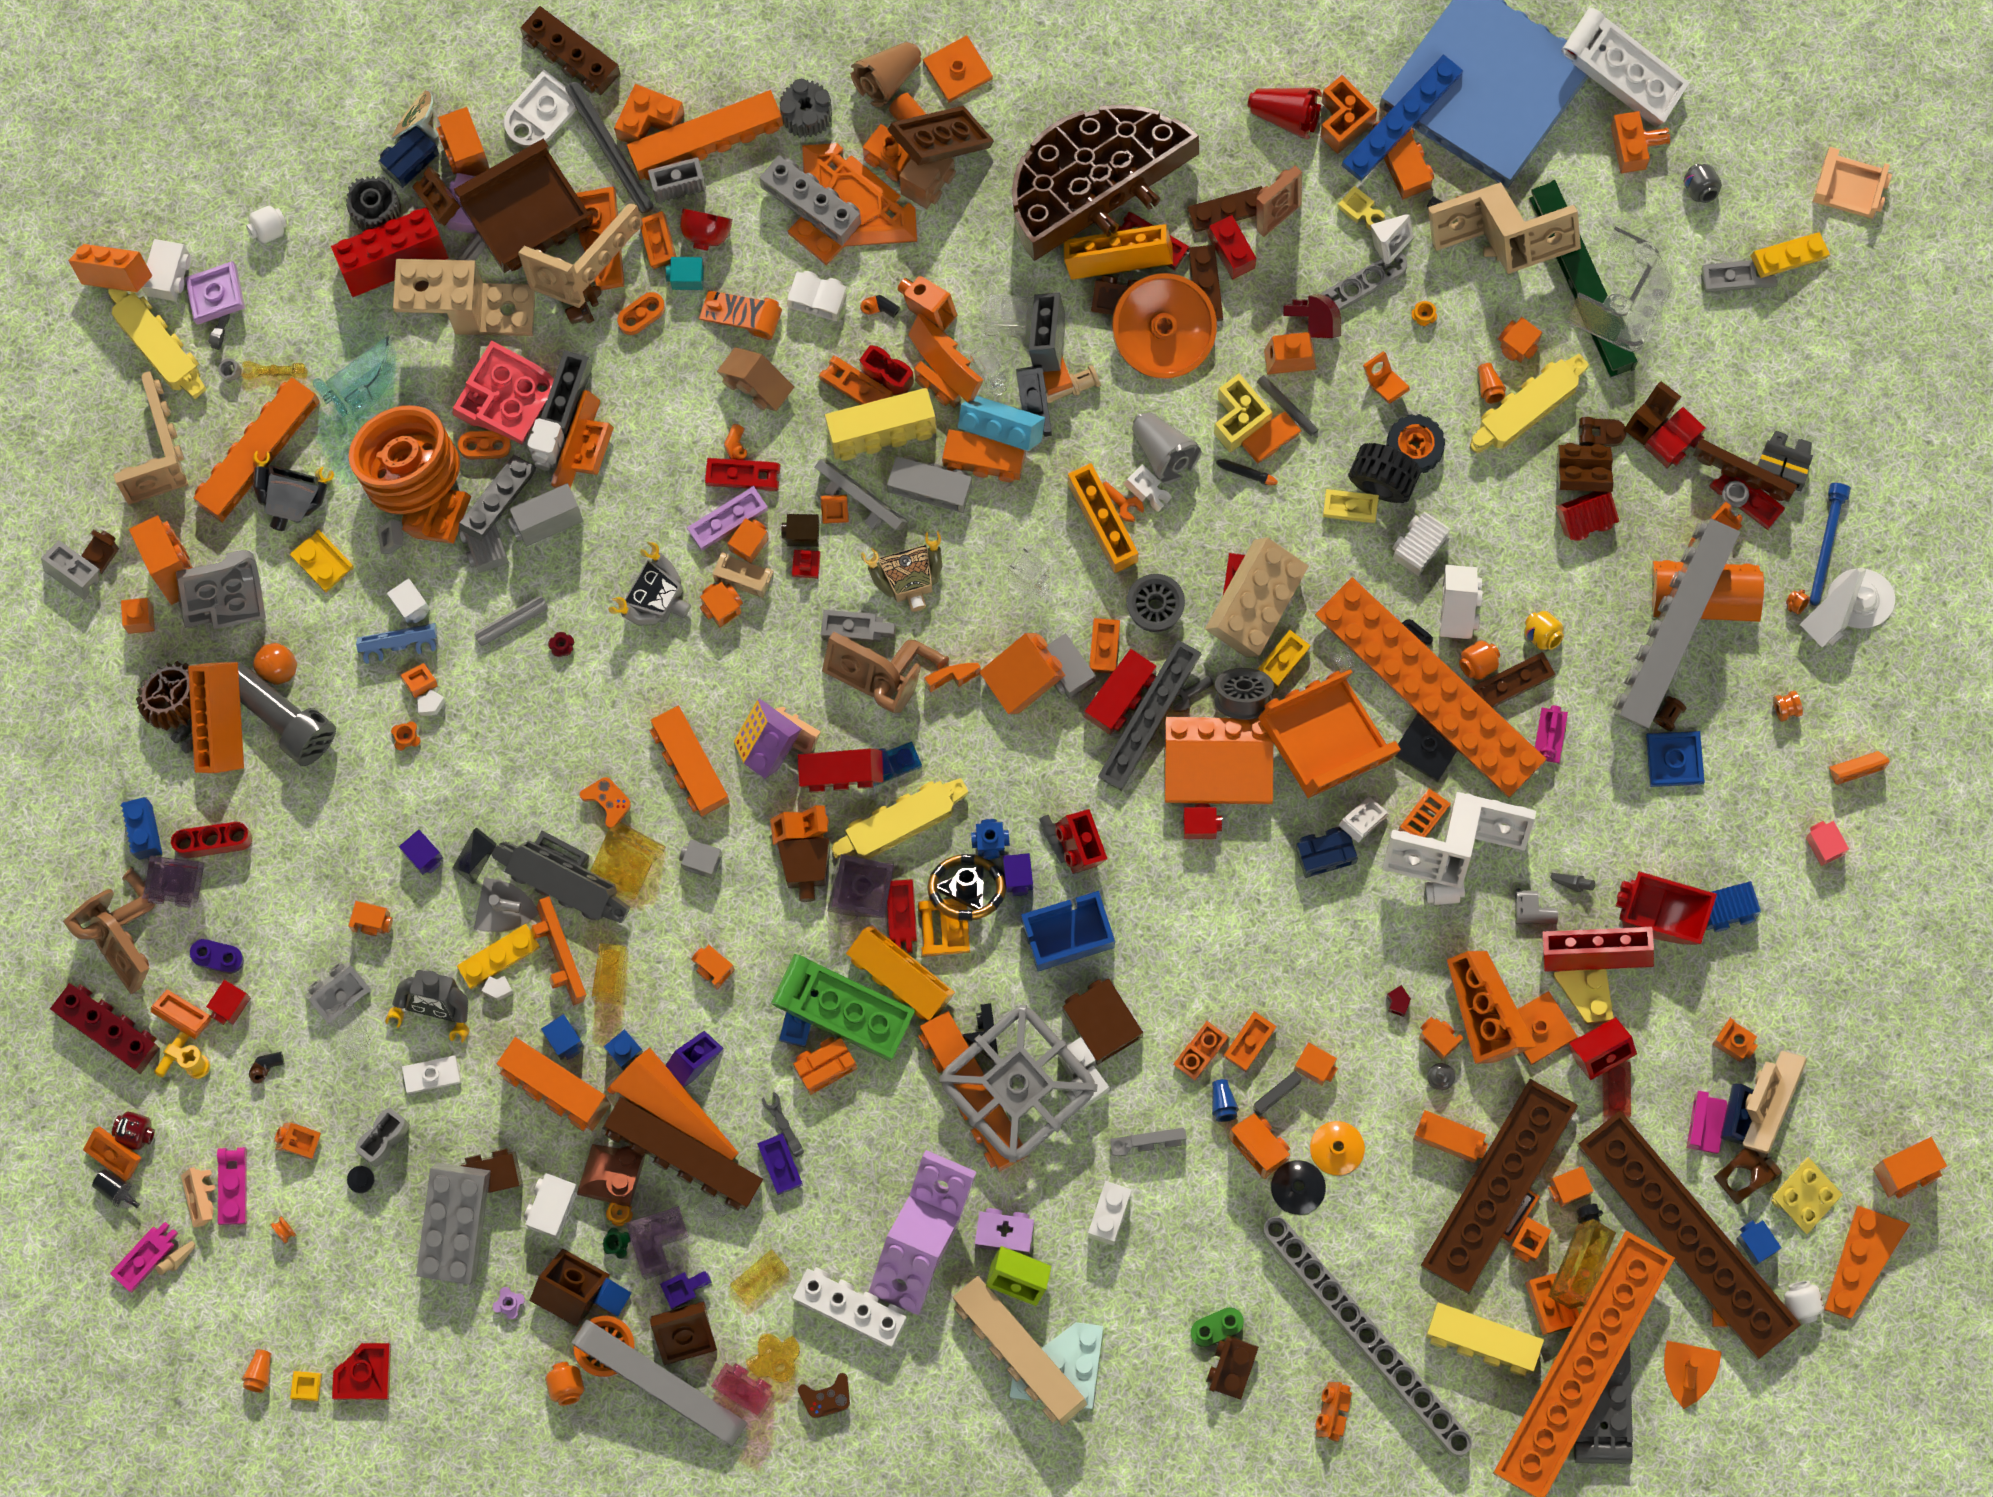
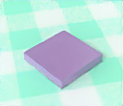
(215, 293)

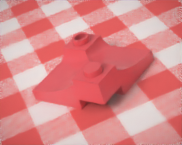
(504, 393)

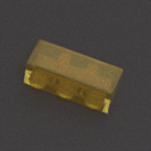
(1582, 1264)

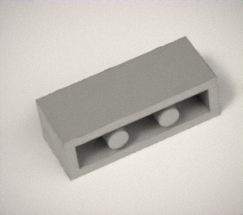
(929, 483)

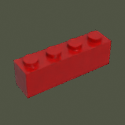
(1598, 949)

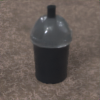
(115, 1190)

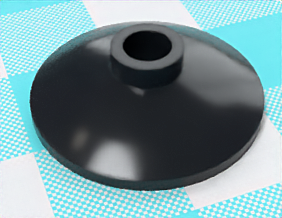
(1298, 1201)

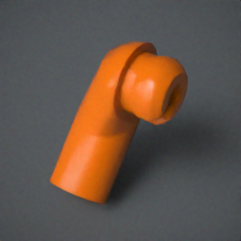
(732, 443)

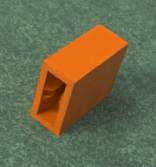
(1022, 673)

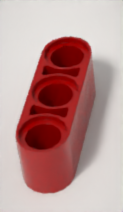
(200, 835)

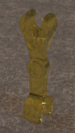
(296, 370)

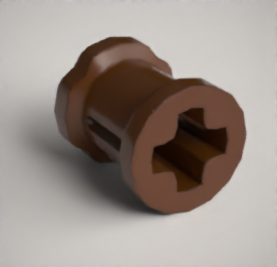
(1669, 713)

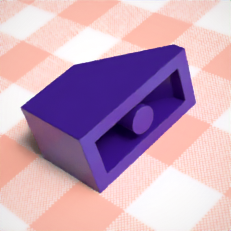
(693, 1058)

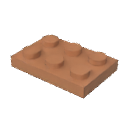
(1278, 200)

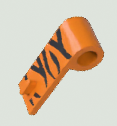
(752, 314)

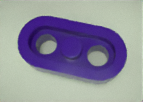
(216, 956)

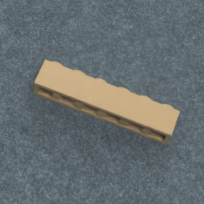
(1020, 1352)

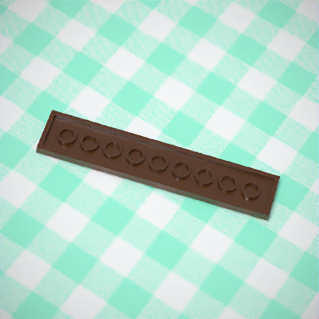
(1689, 1235)

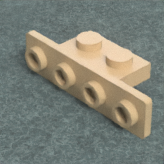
(1771, 1099)

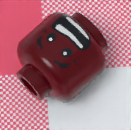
(133, 1130)

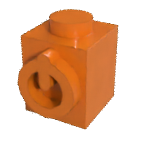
(1519, 340)
(720, 603)

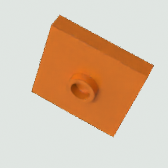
(957, 69)
(1547, 1027)

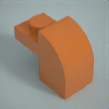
(799, 825)

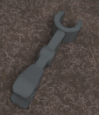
(217, 335)
(783, 1124)

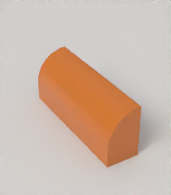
(216, 717)

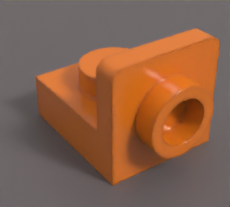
(297, 1140)

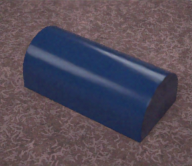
(1736, 1118)

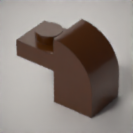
(1653, 413)

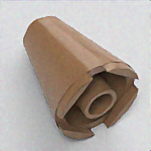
(885, 72)

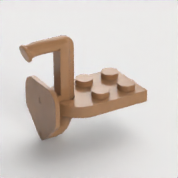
(874, 673)
(108, 934)

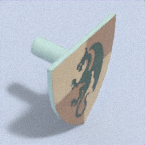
(418, 115)

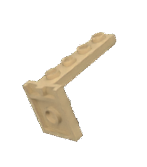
(568, 281)
(161, 474)

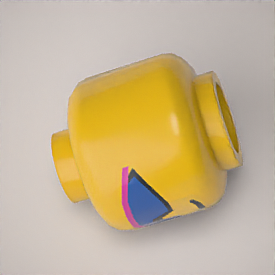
(1544, 630)

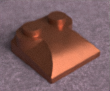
(611, 1174)

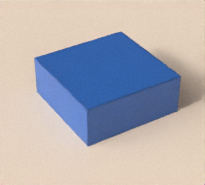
(612, 1297)

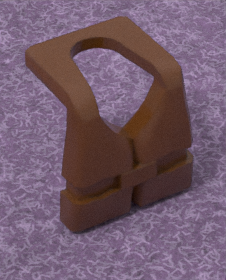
(1762, 1171)

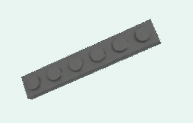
(1149, 715)

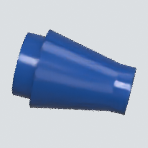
(1223, 1104)

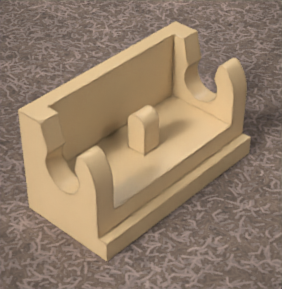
(742, 575)

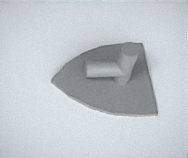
(503, 907)

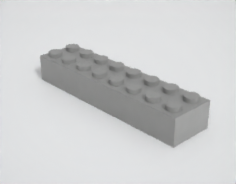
(1676, 623)

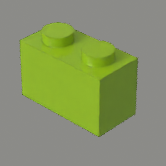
(1018, 1276)

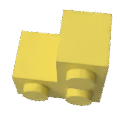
(1245, 414)

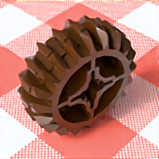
(166, 697)

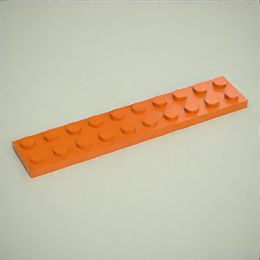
(1430, 687)
(1583, 1366)

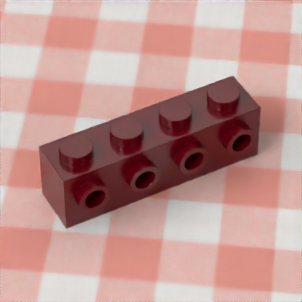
(105, 1028)

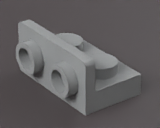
(339, 986)

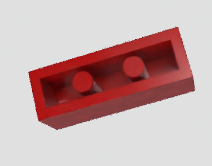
(1121, 692)
(840, 769)

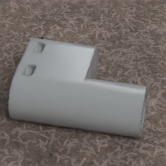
(1529, 912)

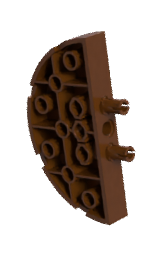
(1091, 167)

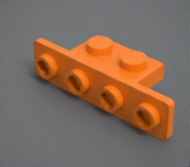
(584, 443)

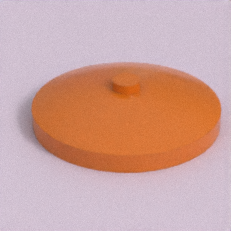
(1164, 326)

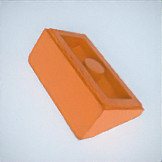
(1859, 767)

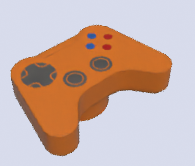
(609, 798)

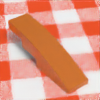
(944, 359)

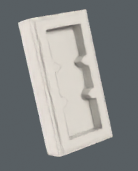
(1363, 819)
(431, 1074)

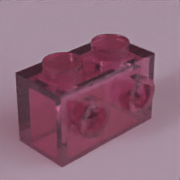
(742, 1390)

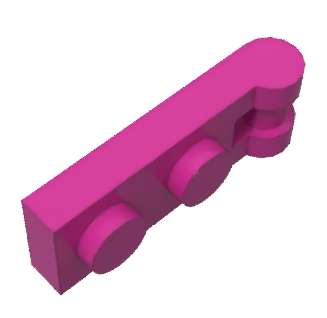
(232, 1187)

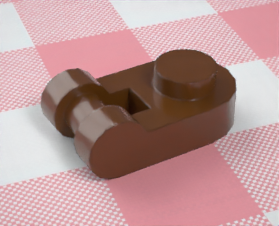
(1610, 432)

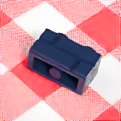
(408, 156)
(1326, 852)

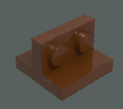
(683, 1333)

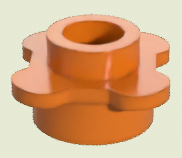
(398, 732)

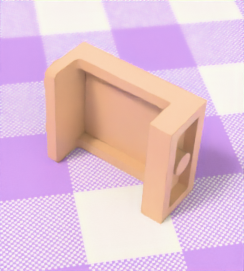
(1851, 185)

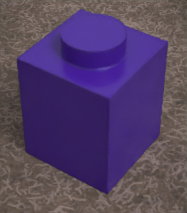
(421, 853)
(1018, 874)

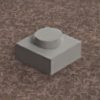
(390, 537)

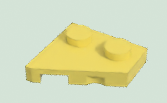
(1588, 993)

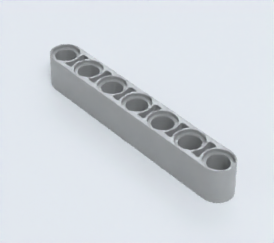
(659, 1382)

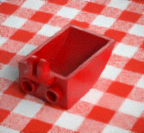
(1672, 908)

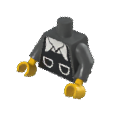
(432, 996)

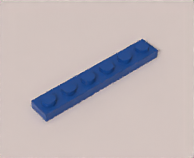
(1402, 118)

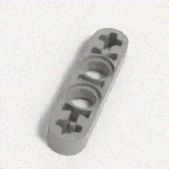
(1364, 287)

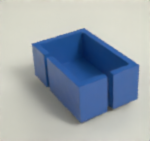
(1065, 934)

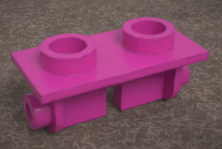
(1551, 733)

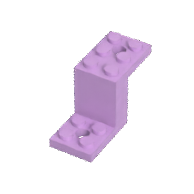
(922, 1232)

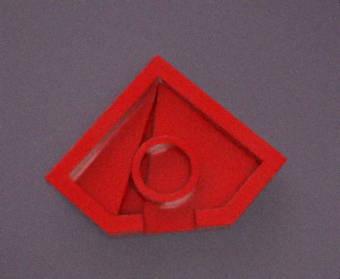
(364, 1374)

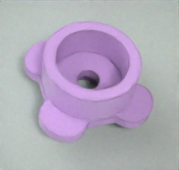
(507, 1295)

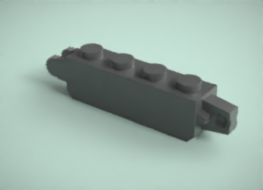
(562, 880)

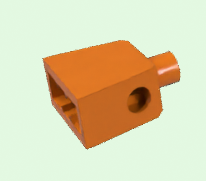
(929, 300)
(1290, 353)

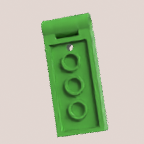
(842, 1007)

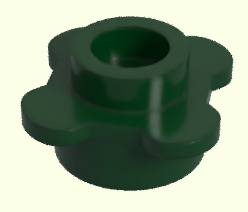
(610, 1240)

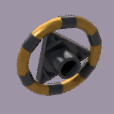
(966, 887)

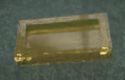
(759, 1277)

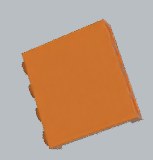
(1325, 734)

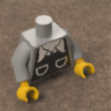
(653, 593)

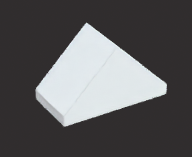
(1391, 236)

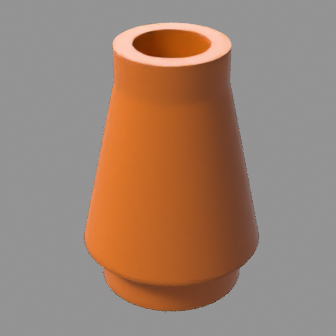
(1491, 386)
(258, 1372)

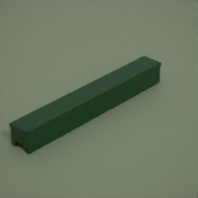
(1582, 279)

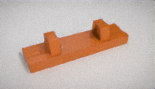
(568, 972)

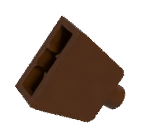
(805, 865)

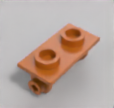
(1334, 1398)

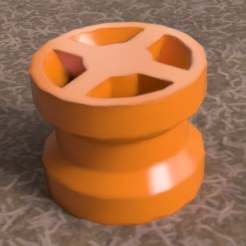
(1788, 705)

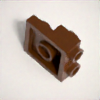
(1584, 467)

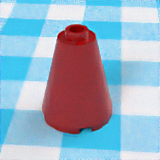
(1287, 108)

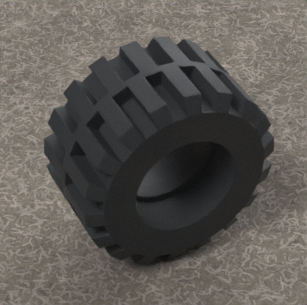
(1384, 472)

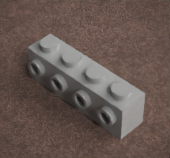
(810, 199)

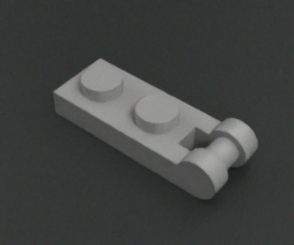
(1734, 277)

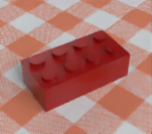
(371, 256)

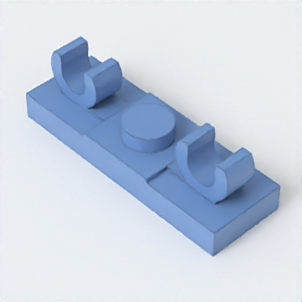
(397, 640)

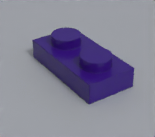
(780, 1164)

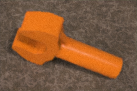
(1123, 502)

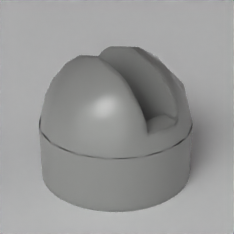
(225, 369)

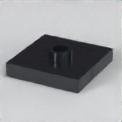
(1425, 749)

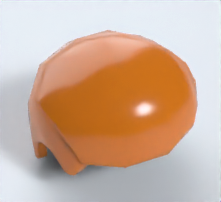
(275, 663)

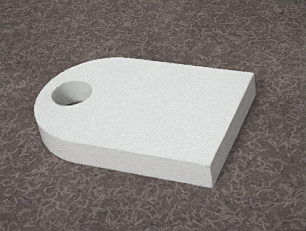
(541, 109)

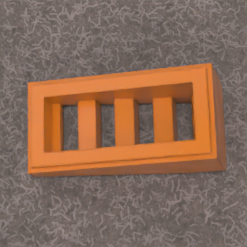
(1405, 826)

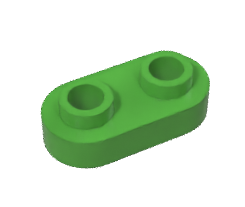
(1217, 1327)

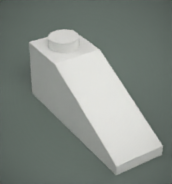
(1835, 611)

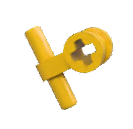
(188, 1058)

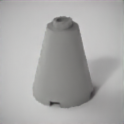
(1165, 447)

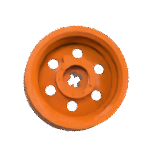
(404, 459)

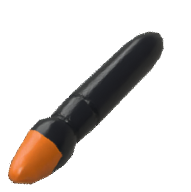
(1263, 478)

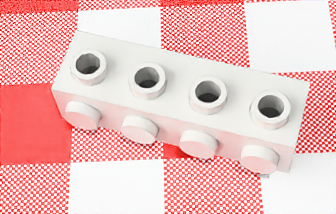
(850, 1308)

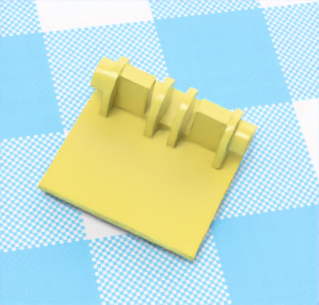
(1806, 1195)

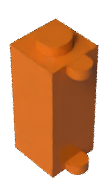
(1451, 1137)

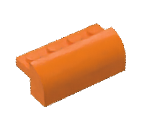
(1734, 598)

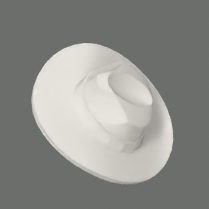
(1873, 601)

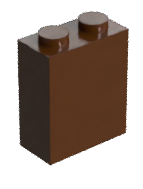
(1102, 1020)

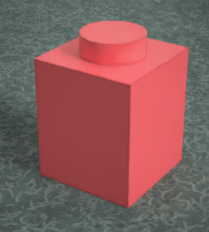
(1826, 842)

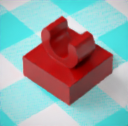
(806, 564)

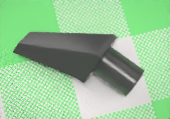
(1573, 882)

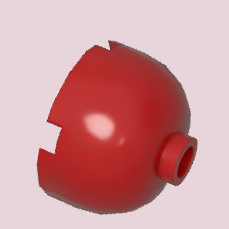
(704, 228)

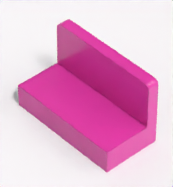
(1706, 1123)

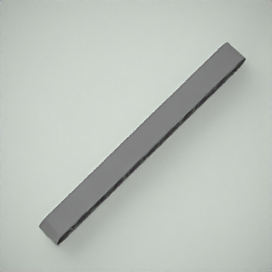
(1369, 1350)

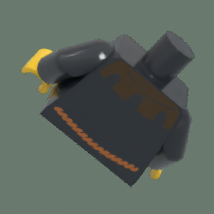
(287, 492)

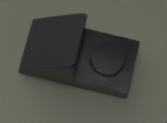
(984, 1021)

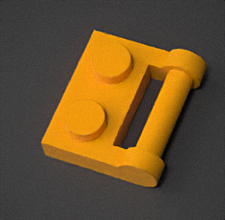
(954, 932)

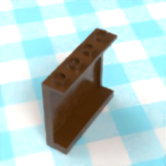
(523, 205)

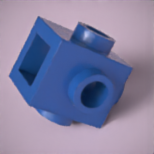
(990, 848)

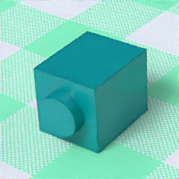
(685, 273)

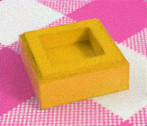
(306, 1386)

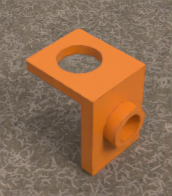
(1385, 381)

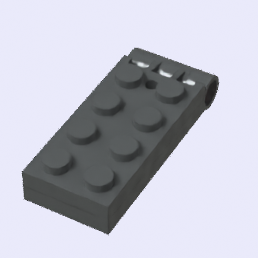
(1615, 1411)

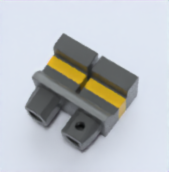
(1796, 460)

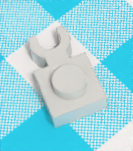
(1145, 485)

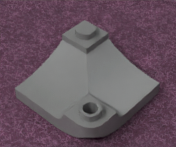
(221, 592)

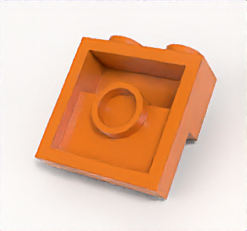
(439, 520)

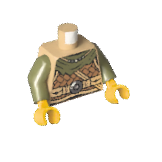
(908, 572)

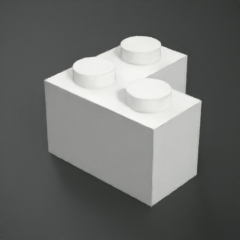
(1460, 597)

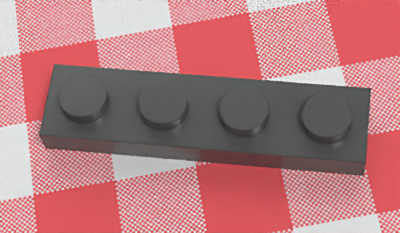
(497, 497)

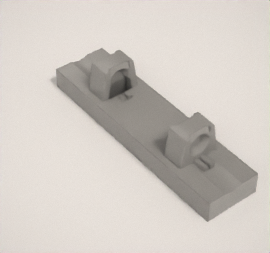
(841, 481)

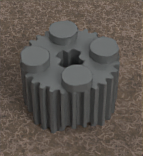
(806, 95)
(376, 192)

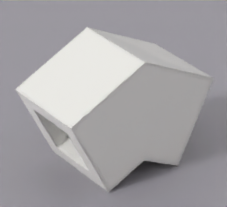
(430, 703)
(497, 988)

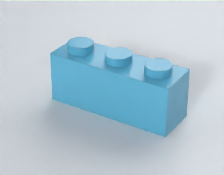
(1001, 423)

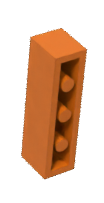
(689, 760)

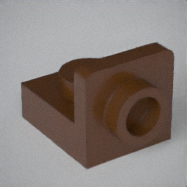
(100, 550)

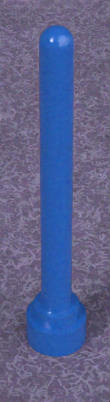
(1838, 495)

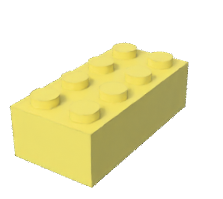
(881, 424)

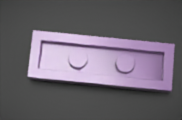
(727, 518)

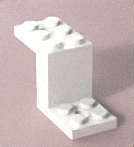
(1469, 820)

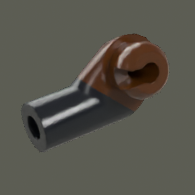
(263, 1065)

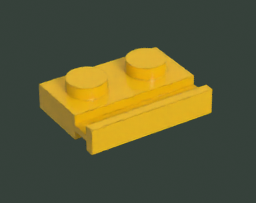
(322, 560)

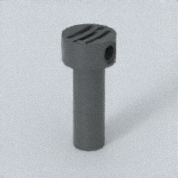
(303, 733)

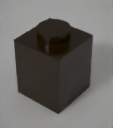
(801, 530)

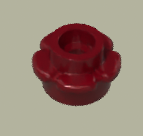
(564, 650)

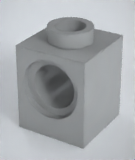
(700, 859)

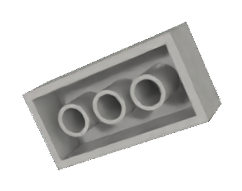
(453, 1223)

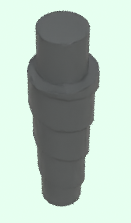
(1049, 832)

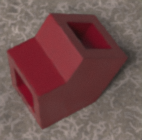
(1399, 1001)

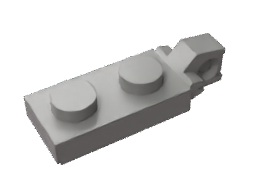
(856, 626)
(1145, 1142)

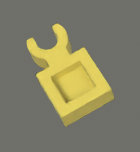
(1359, 206)

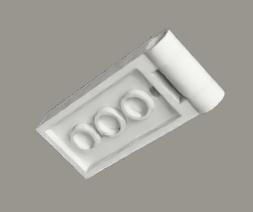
(1624, 67)

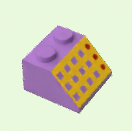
(765, 739)

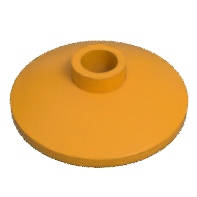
(1334, 1161)

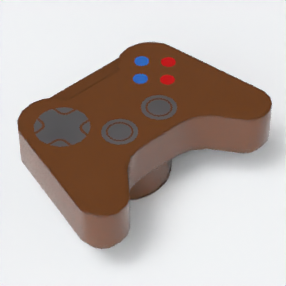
(827, 1400)

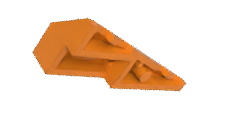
(657, 1090)

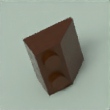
(568, 1287)

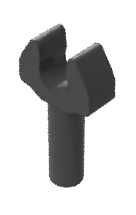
(1187, 694)

